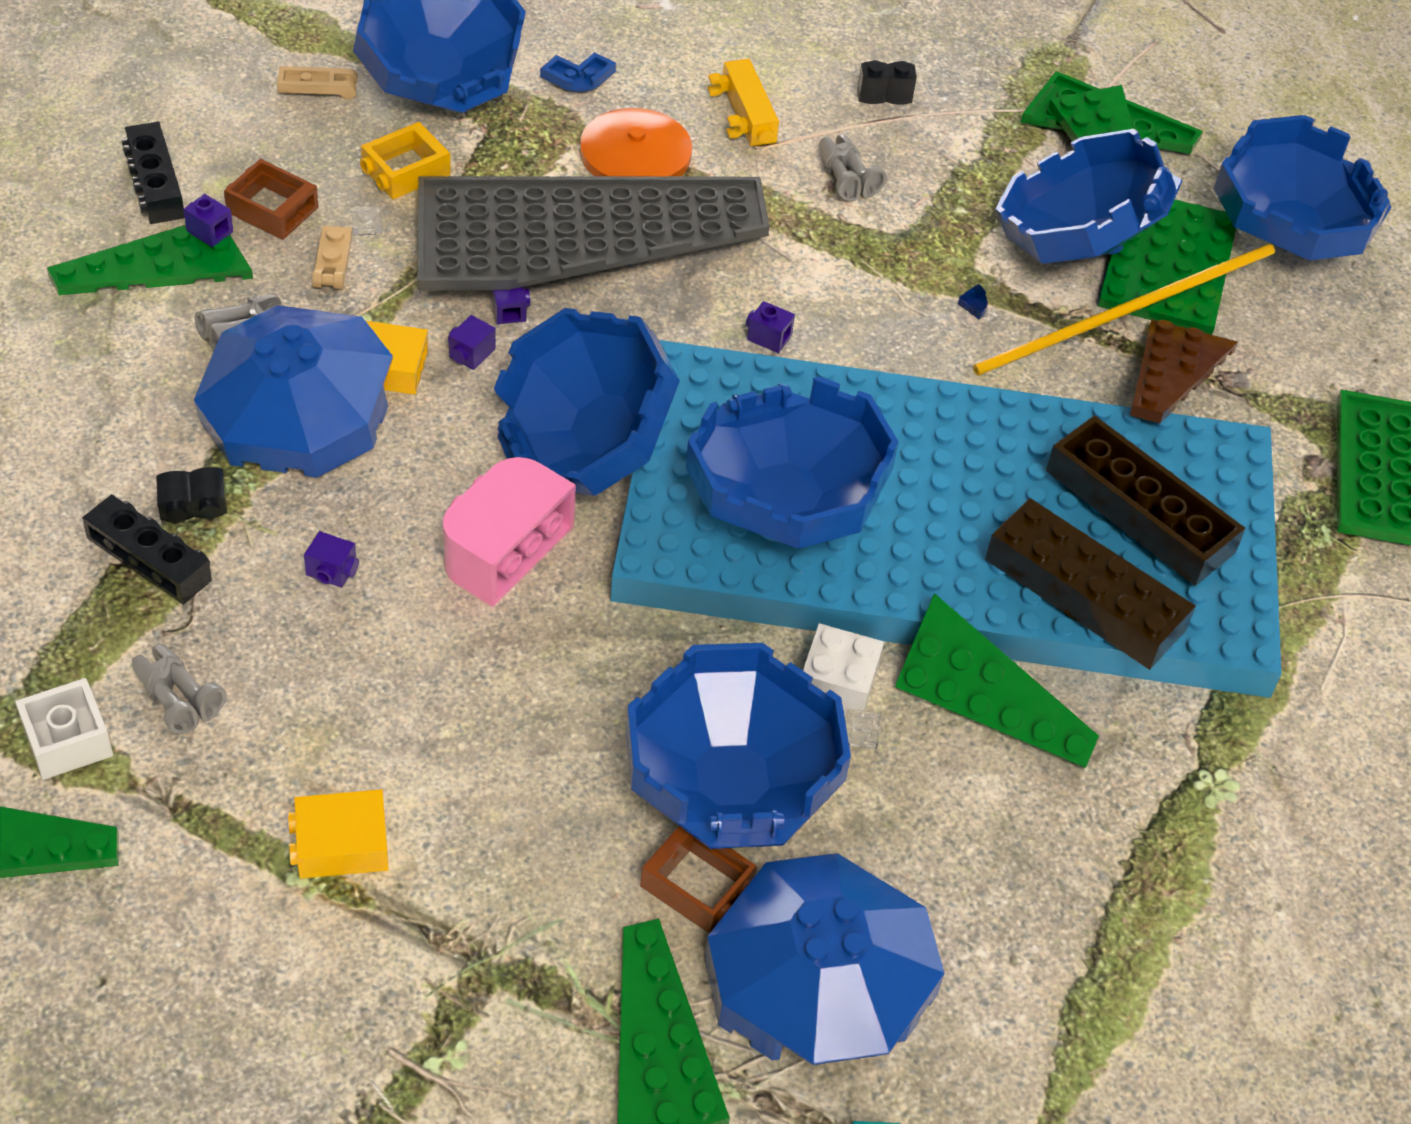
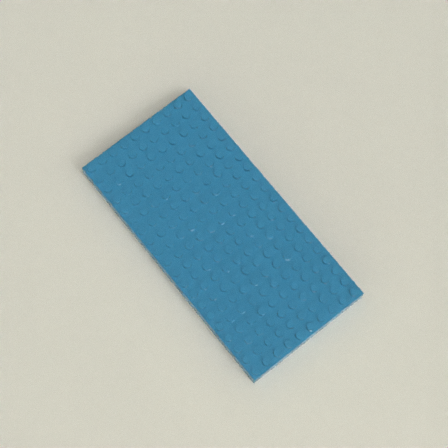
(956, 477)

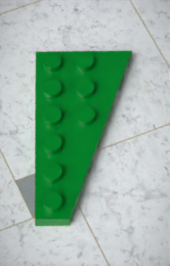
(1092, 112)
(1163, 130)
(155, 260)
(974, 678)
(51, 844)
(661, 1051)

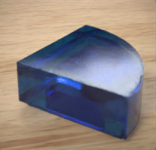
(974, 301)

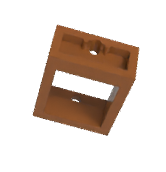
(300, 195)
(671, 853)

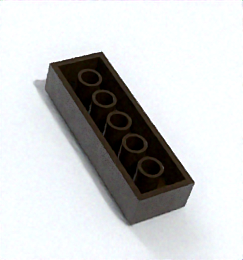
(1145, 500)
(1090, 583)

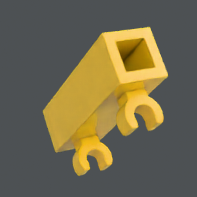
(749, 100)

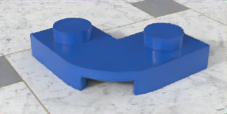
(580, 78)

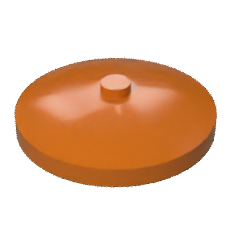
(635, 144)

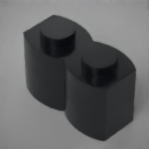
(886, 82)
(191, 494)

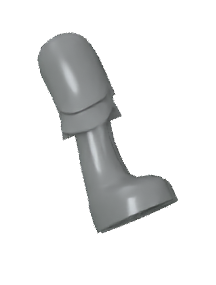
(859, 179)
(213, 322)
(159, 682)

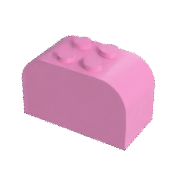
(505, 526)

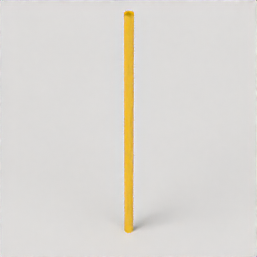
(1122, 309)

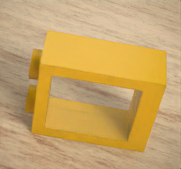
(405, 180)

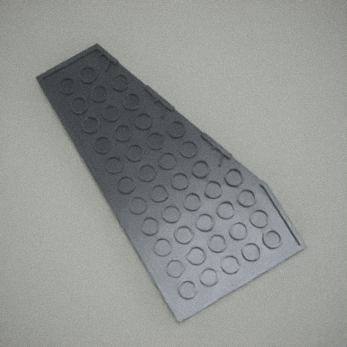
(559, 227)

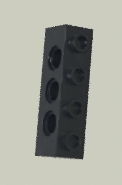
(154, 173)
(147, 548)

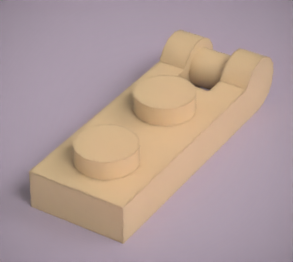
(317, 81)
(332, 257)

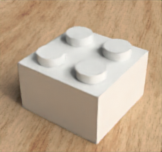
(844, 664)
(64, 728)

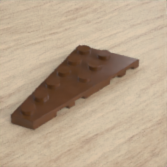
(1173, 365)

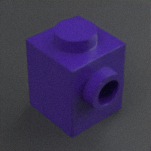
(208, 220)
(510, 305)
(770, 326)
(472, 342)
(331, 559)

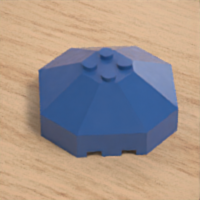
(440, 49)
(1299, 192)
(1088, 198)
(295, 390)
(586, 397)
(793, 462)
(737, 745)
(822, 962)

